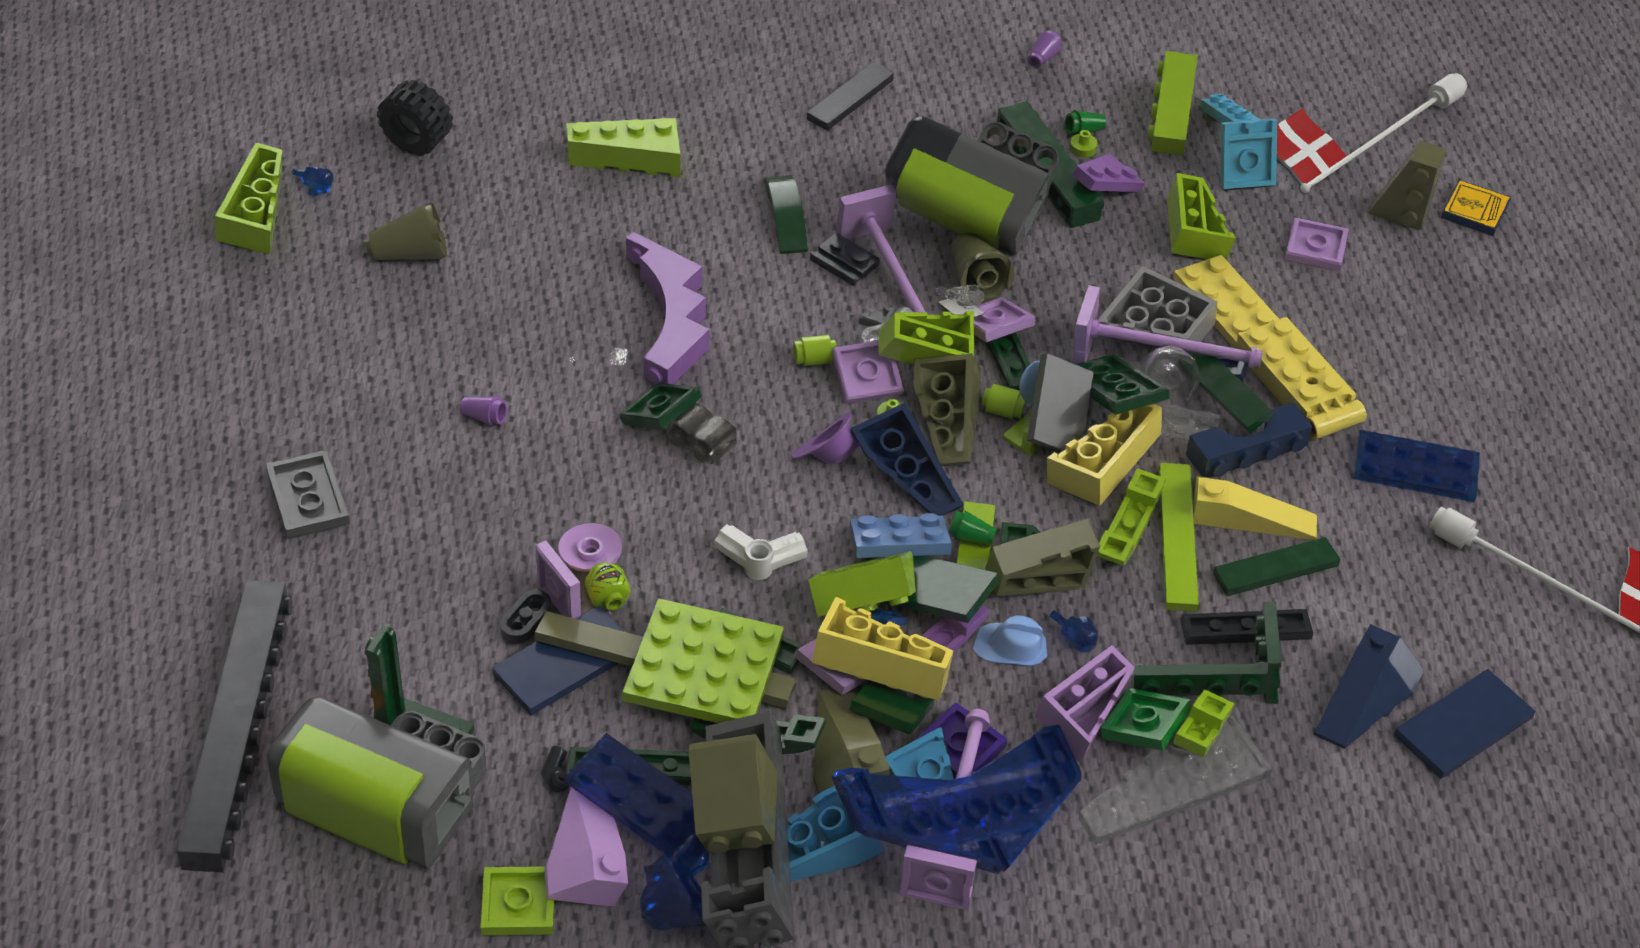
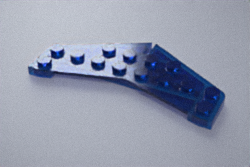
(973, 816)

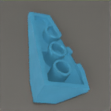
(825, 839)

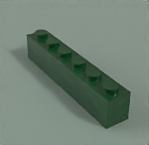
(1067, 194)

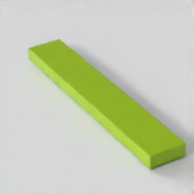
(1178, 538)

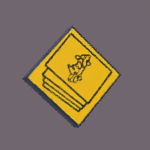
(1476, 207)

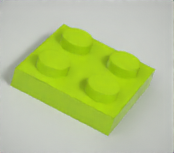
(516, 902)

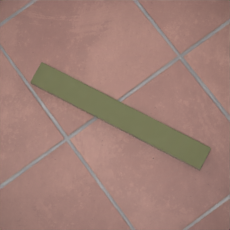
(623, 648)

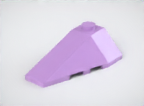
(586, 856)

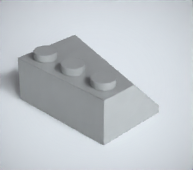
(1161, 307)

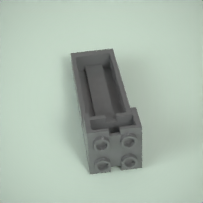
(752, 884)

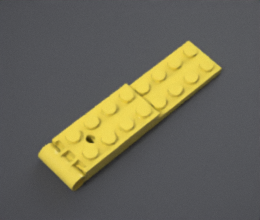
(1288, 361)

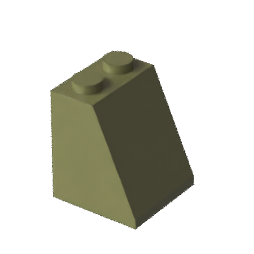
(733, 793)

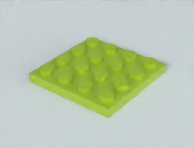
(702, 663)

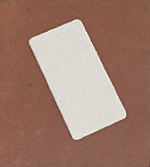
(952, 306)

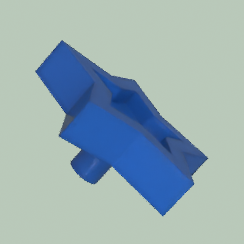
(885, 616)

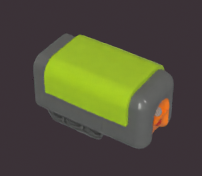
(374, 782)

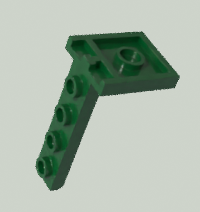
(1223, 678)
(387, 684)

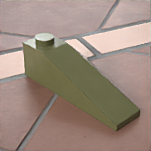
(950, 404)
(845, 740)

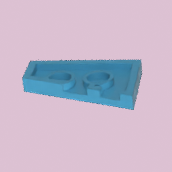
(922, 758)

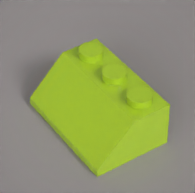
(865, 583)

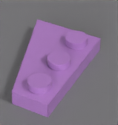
(1108, 175)

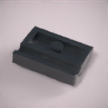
(845, 259)

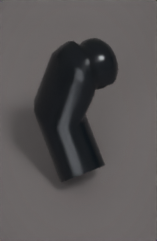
(552, 771)

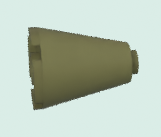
(409, 237)
(981, 265)

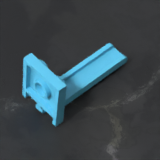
(1246, 144)

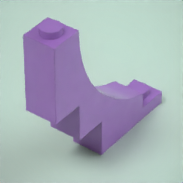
(675, 285)

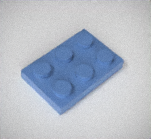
(900, 534)

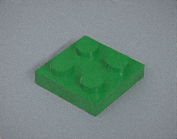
(1145, 719)

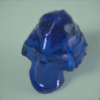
(671, 891)

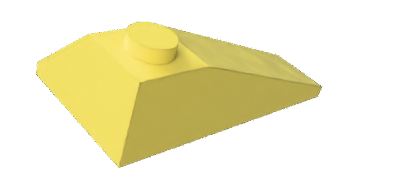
(1239, 508)

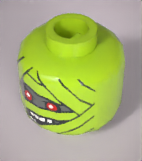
(607, 585)

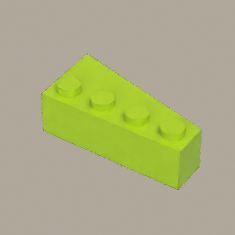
(626, 144)
(252, 202)

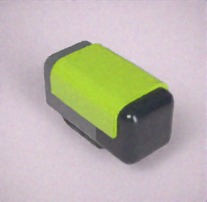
(971, 182)

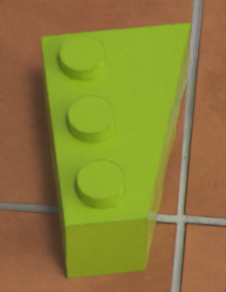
(1194, 221)
(923, 336)

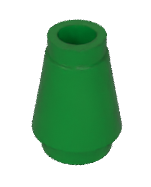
(1080, 120)
(971, 529)

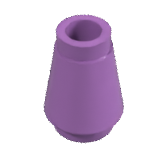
(1046, 47)
(484, 409)

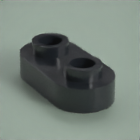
(523, 618)

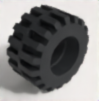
(414, 117)

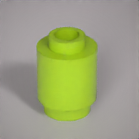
(814, 350)
(1003, 402)

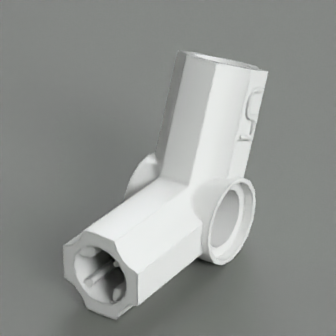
(759, 555)

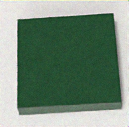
(660, 405)
(891, 706)

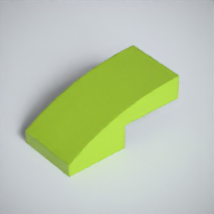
(1203, 723)

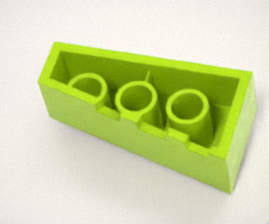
(1173, 103)

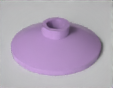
(589, 545)

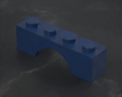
(1219, 452)

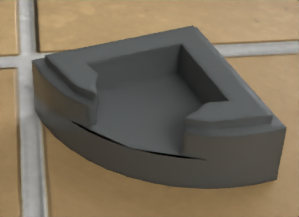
(876, 317)

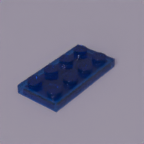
(1417, 465)
(635, 794)

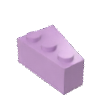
(1086, 699)

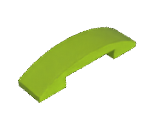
(1132, 517)

